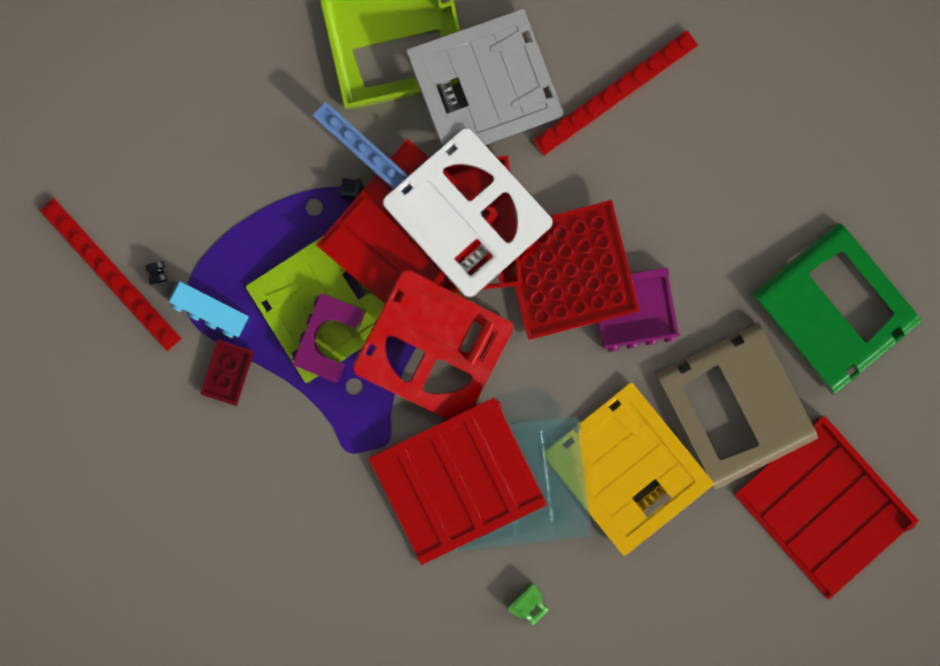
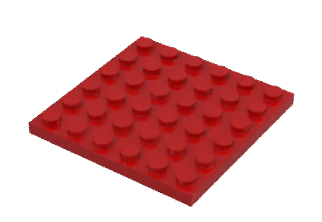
(576, 273)

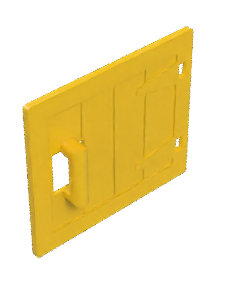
(623, 456)

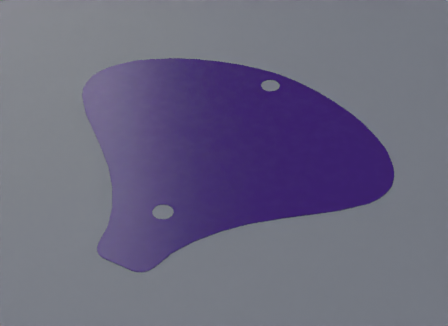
(259, 246)

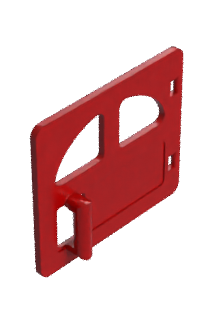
(438, 325)

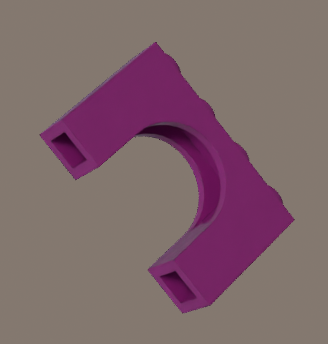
(309, 355)

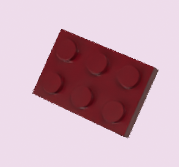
(227, 372)

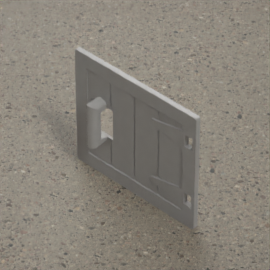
(497, 75)

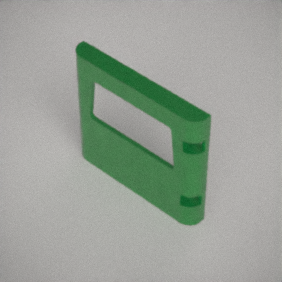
(816, 325)

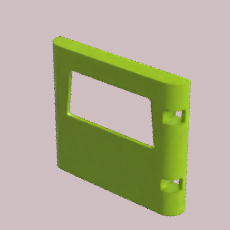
(371, 22)

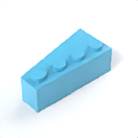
(204, 307)

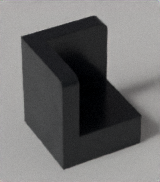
(350, 188)

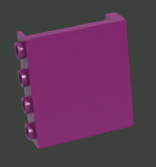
(653, 322)

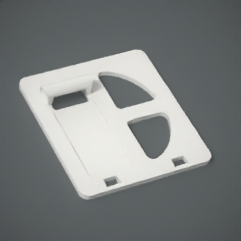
(447, 223)

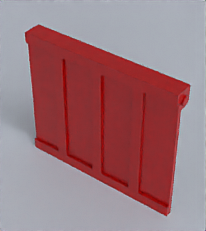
(375, 245)
(458, 480)
(826, 508)

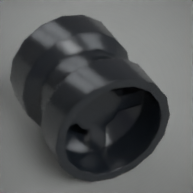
(156, 272)

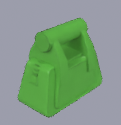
(526, 603)

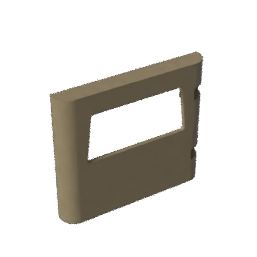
(762, 394)

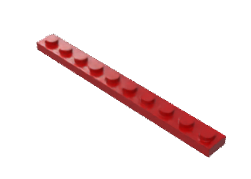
(615, 93)
(111, 274)

